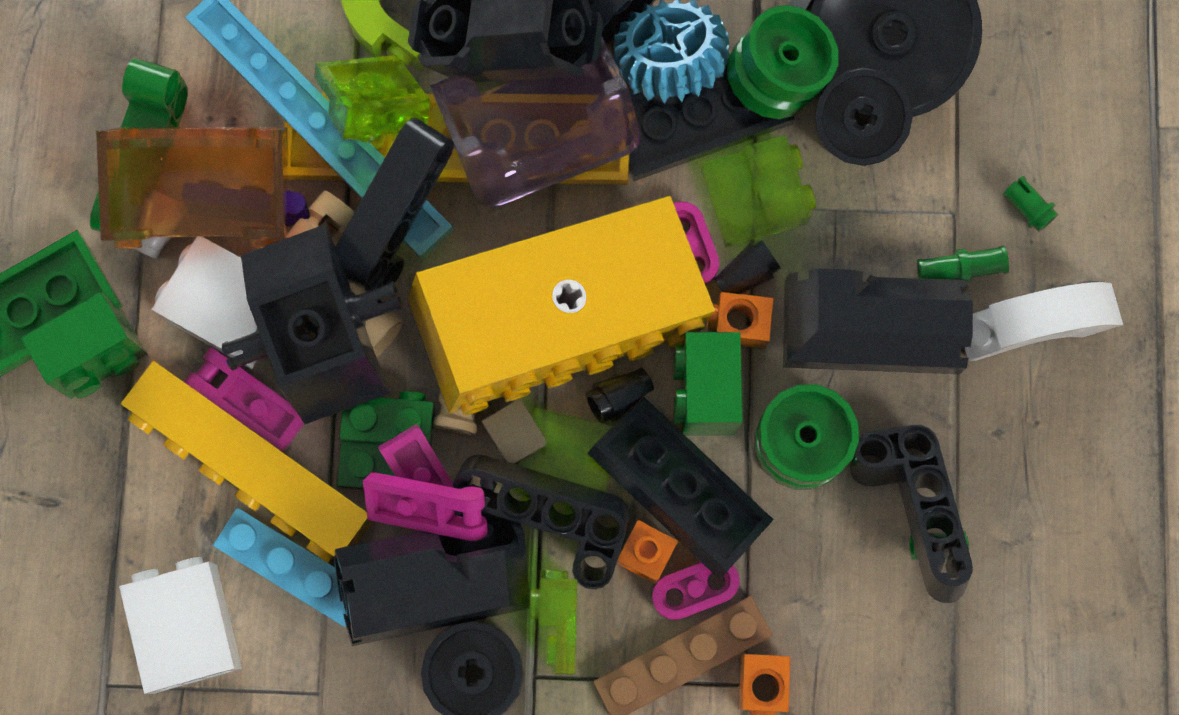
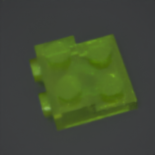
(371, 96)
(758, 191)
(566, 452)
(556, 609)

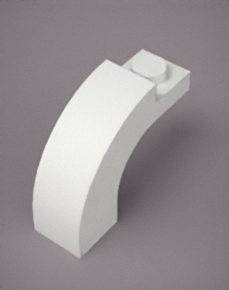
(1044, 316)

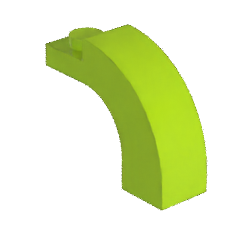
(378, 31)

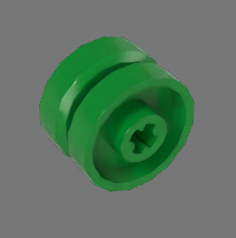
(782, 62)
(818, 414)

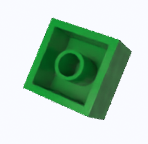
(85, 347)
(709, 383)

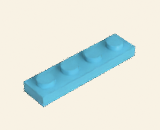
(282, 563)

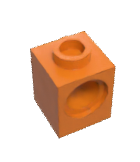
(755, 307)
(646, 552)
(773, 666)

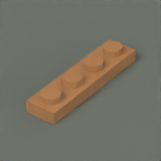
(683, 658)

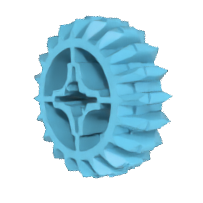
(671, 49)

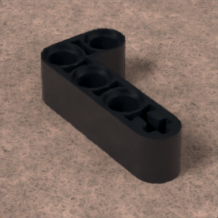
(392, 205)
(921, 511)
(541, 514)

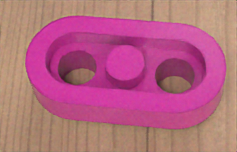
(699, 239)
(695, 591)

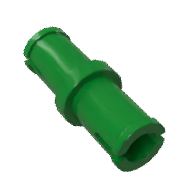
(964, 264)

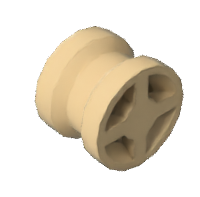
(455, 421)

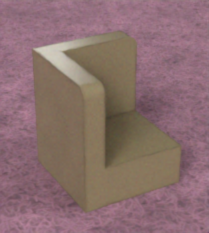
(514, 432)

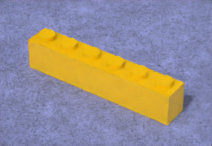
(245, 460)

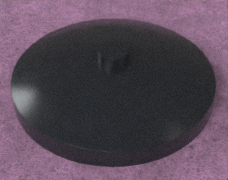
(916, 42)

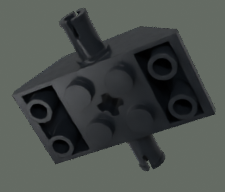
(285, 287)

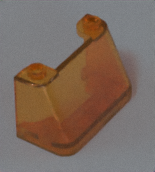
(192, 183)

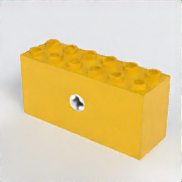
(559, 305)

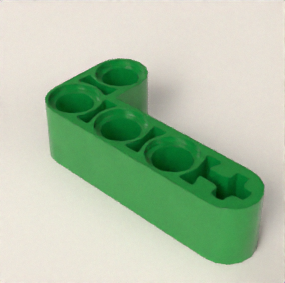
(155, 99)

